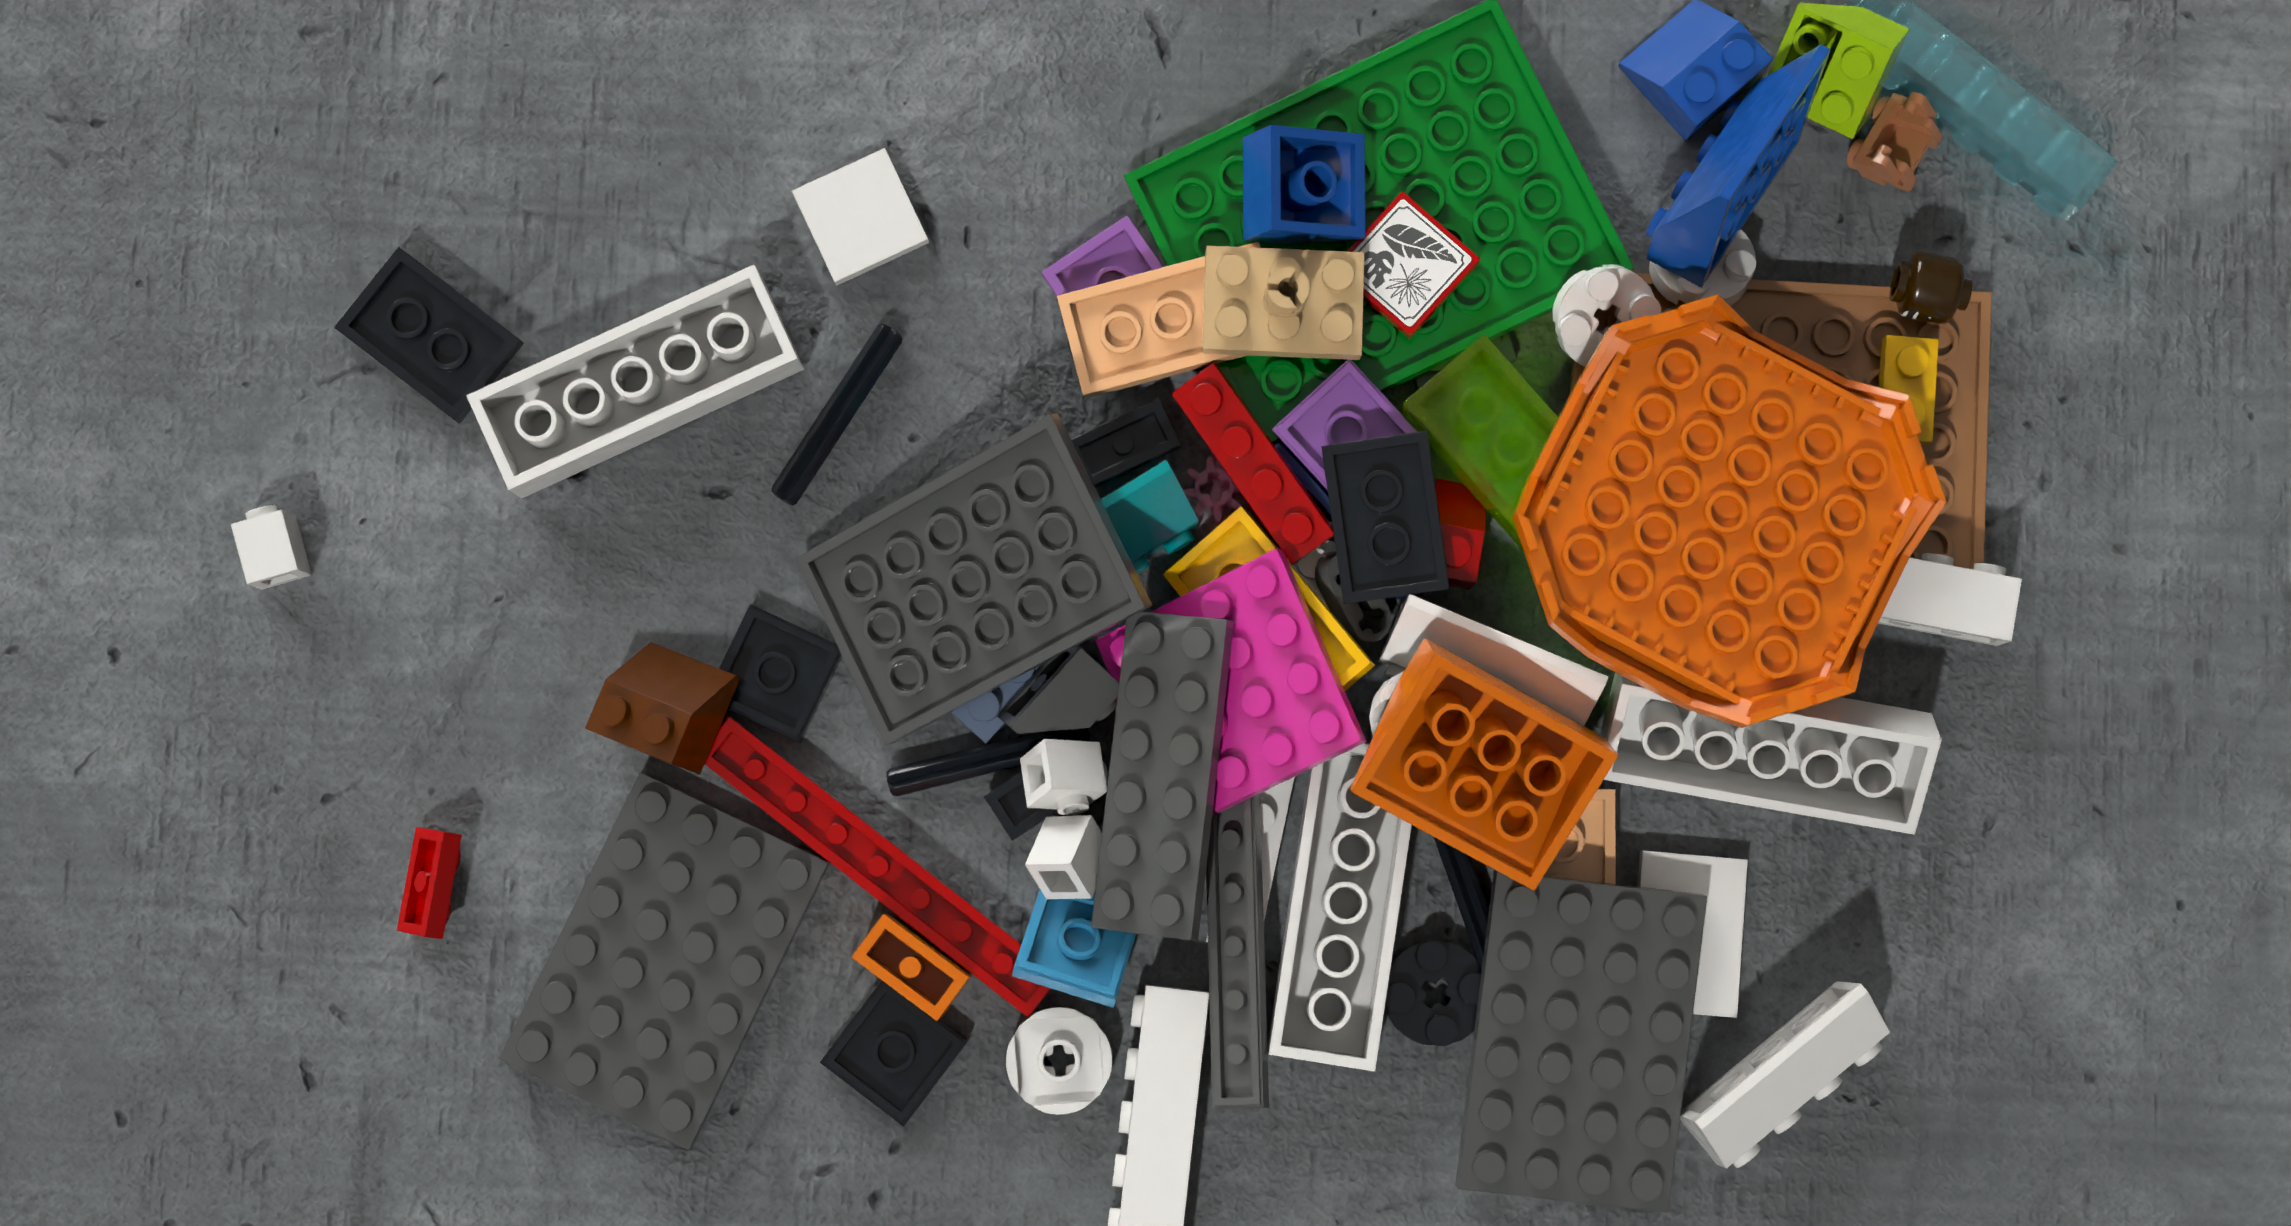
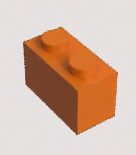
(911, 966)

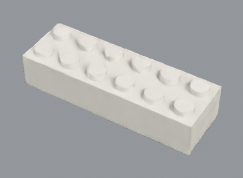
(635, 382)
(1822, 762)
(1339, 923)

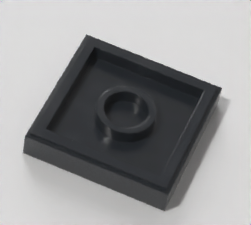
(780, 672)
(893, 1053)

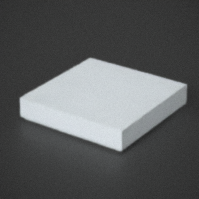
(860, 216)

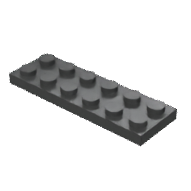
(1162, 775)

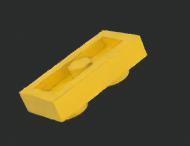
(1911, 368)

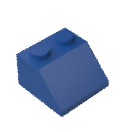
(1696, 66)
(1303, 186)

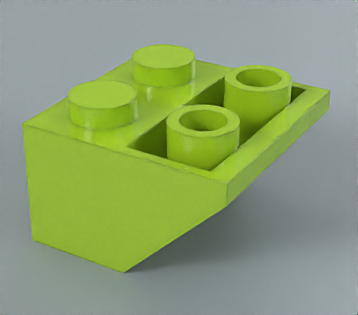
(1857, 65)

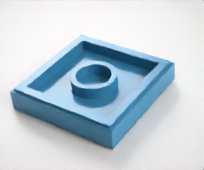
(1069, 954)

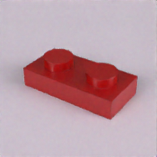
(429, 883)

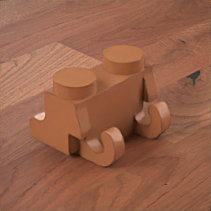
(1897, 141)

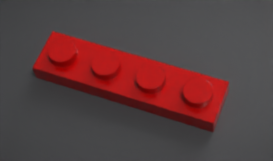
(1254, 463)

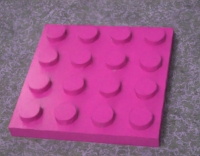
(1281, 689)

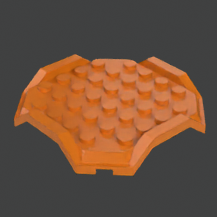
(1724, 514)

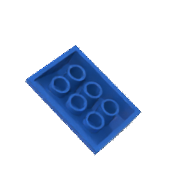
(1735, 170)

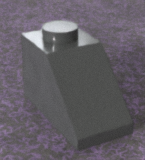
(1062, 695)

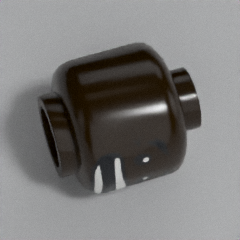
(1930, 287)

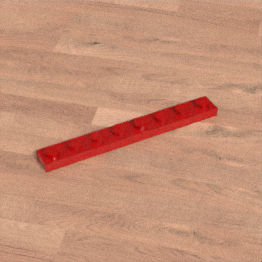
(872, 862)

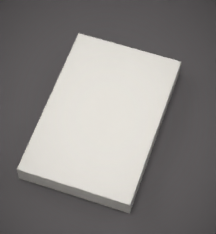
(1721, 947)

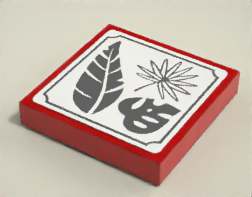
(1411, 264)

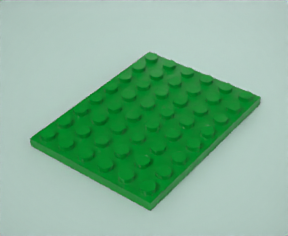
(1456, 130)

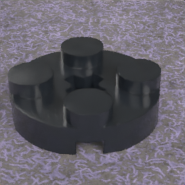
(1405, 995)

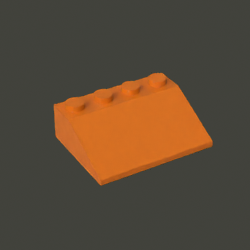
(1481, 765)

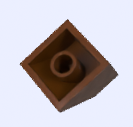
(664, 706)

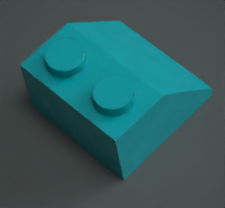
(1151, 515)

